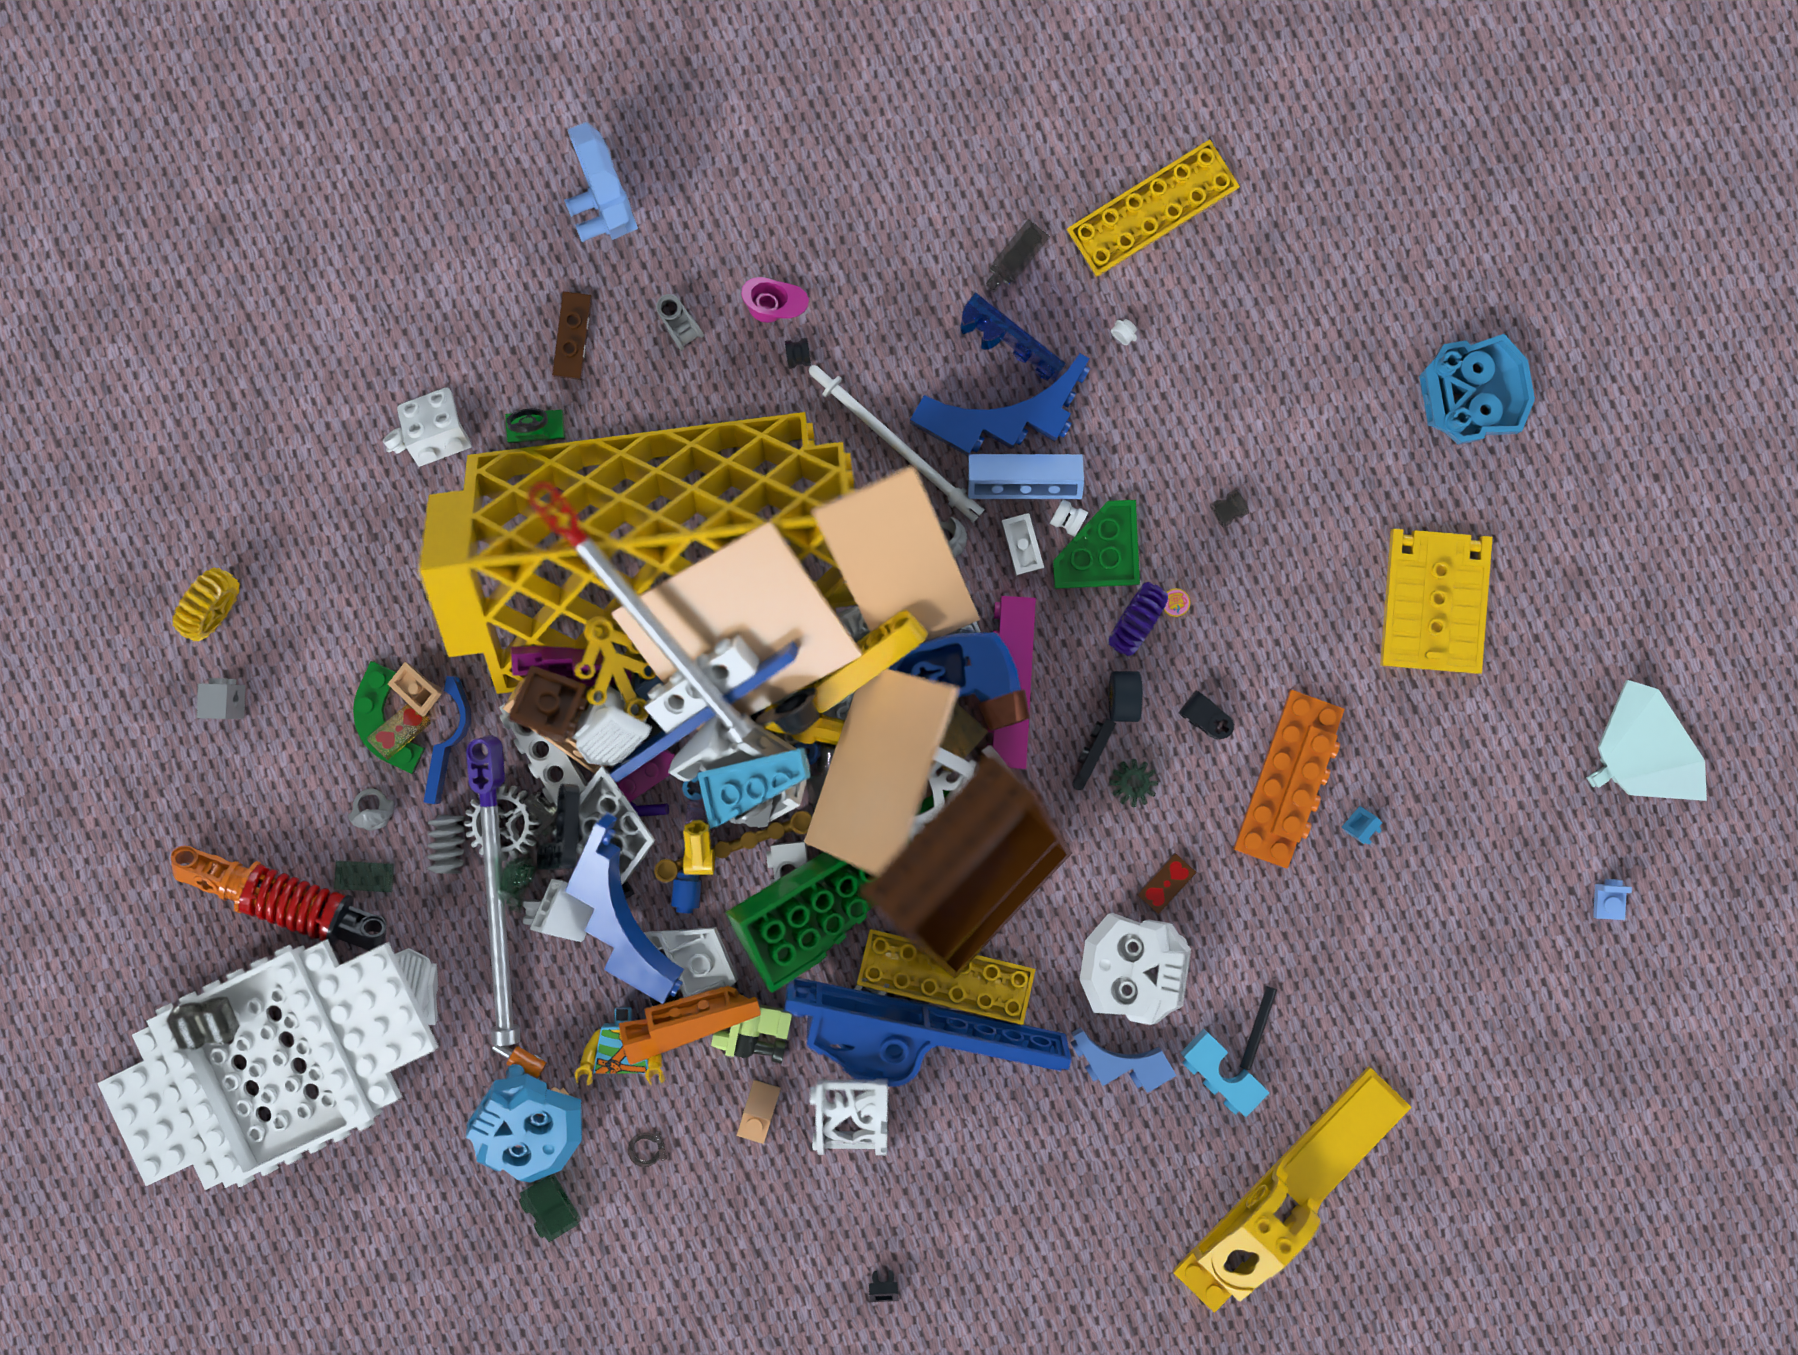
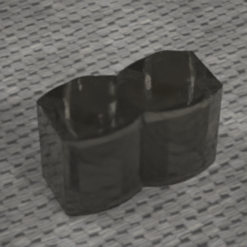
(203, 1023)

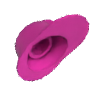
(773, 299)

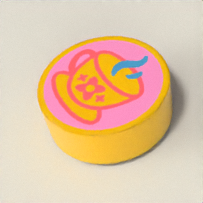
(1177, 603)

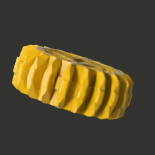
(205, 604)

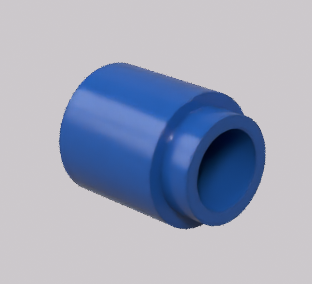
(686, 892)

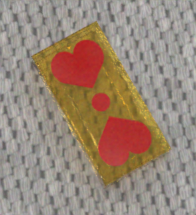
(398, 731)

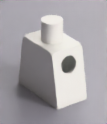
(562, 913)

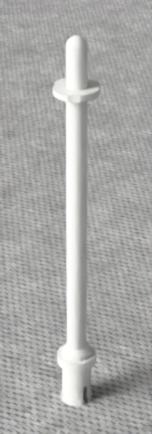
(956, 496)

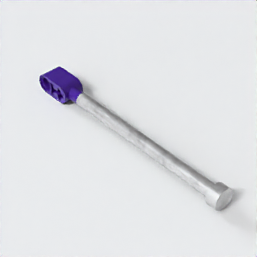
(505, 1031)

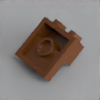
(549, 704)

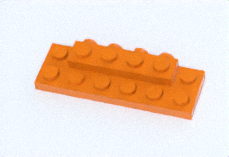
(1290, 779)

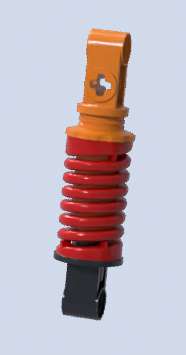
(280, 899)

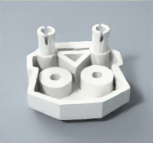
(1112, 964)

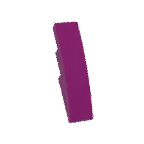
(558, 661)

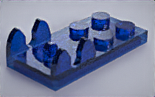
(998, 327)

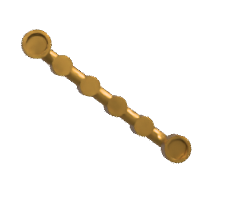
(668, 869)

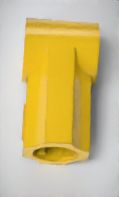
(698, 855)

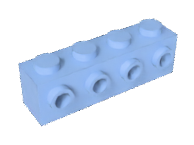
(1025, 476)

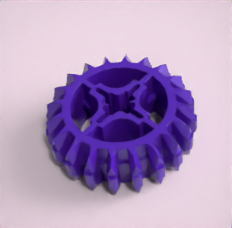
(1138, 619)

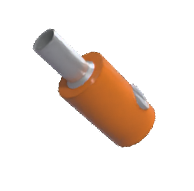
(532, 1064)

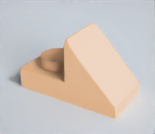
(415, 689)
(758, 1111)

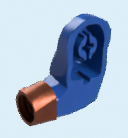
(972, 665)

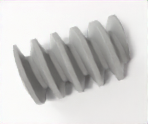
(445, 844)

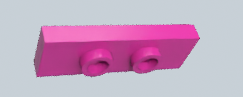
(646, 776)

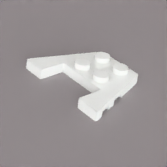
(700, 955)

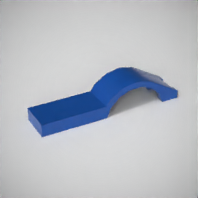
(441, 751)

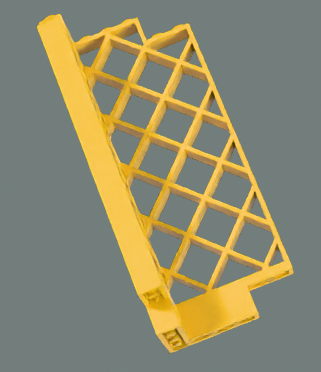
(459, 522)

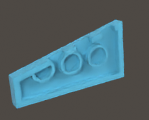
(744, 785)

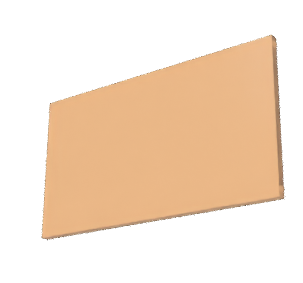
(896, 555)

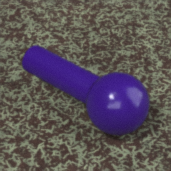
(651, 810)

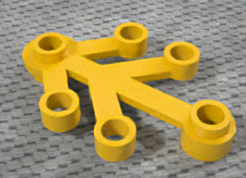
(612, 665)

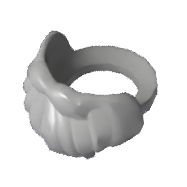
(959, 541)
(757, 816)
(371, 819)

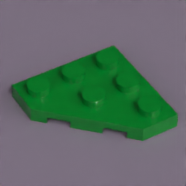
(1102, 551)

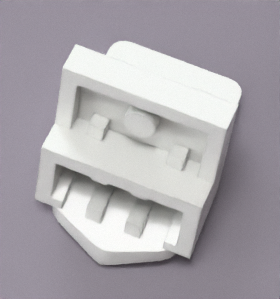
(607, 732)
(423, 981)

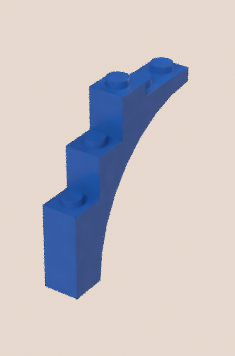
(1043, 413)

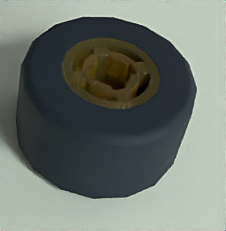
(1125, 696)

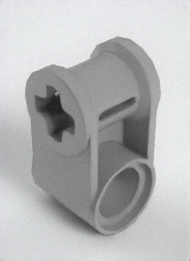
(680, 325)

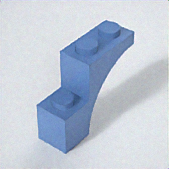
(1149, 1068)

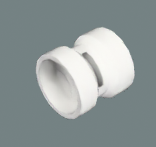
(1074, 521)

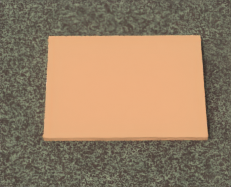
(750, 592)
(880, 769)

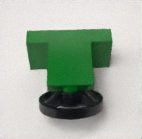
(534, 425)

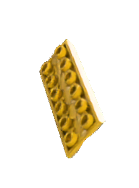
(1153, 208)
(981, 988)

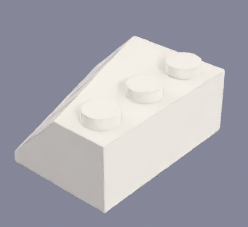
(631, 834)

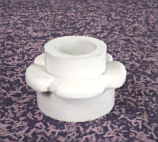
(1124, 331)
(394, 441)

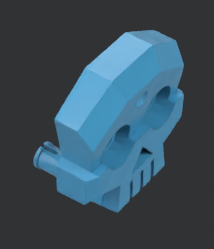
(1500, 386)
(509, 1119)

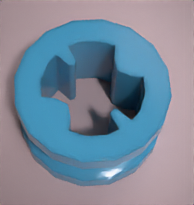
(696, 796)

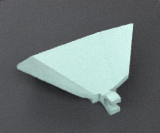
(1649, 749)

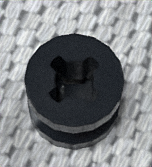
(797, 353)

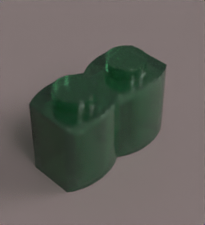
(549, 1207)

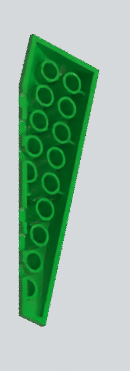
(803, 915)

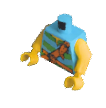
(606, 1052)

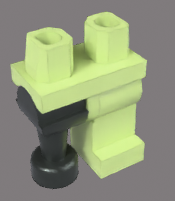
(744, 1037)

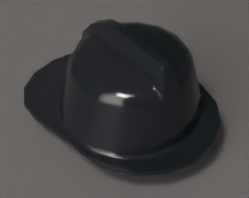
(794, 714)

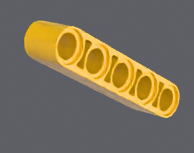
(879, 651)

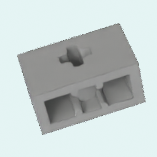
(221, 699)

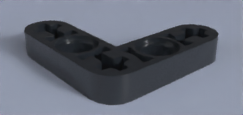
(563, 852)

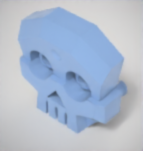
(604, 188)

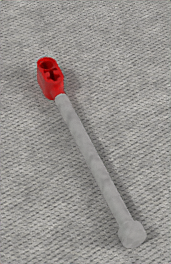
(736, 725)

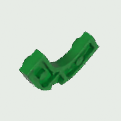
(370, 715)

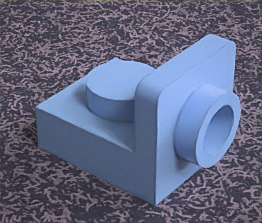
(1610, 899)

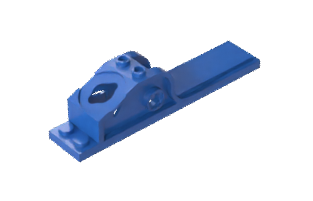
(891, 1035)

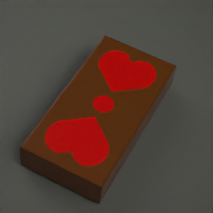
(1166, 883)

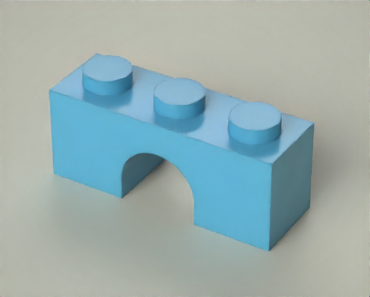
(1241, 1092)

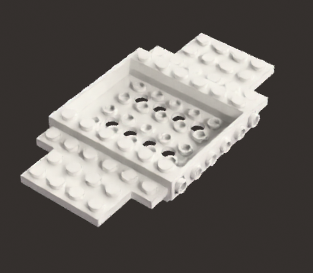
(194, 1104)

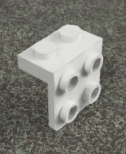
(432, 427)

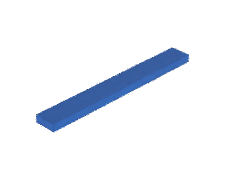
(663, 740)

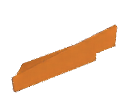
(685, 1021)

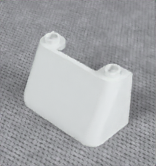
(713, 750)

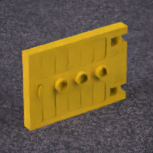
(1436, 602)

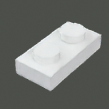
(1022, 544)

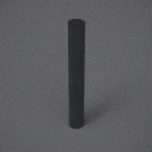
(1258, 1028)

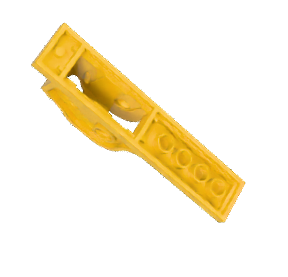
(1308, 1175)

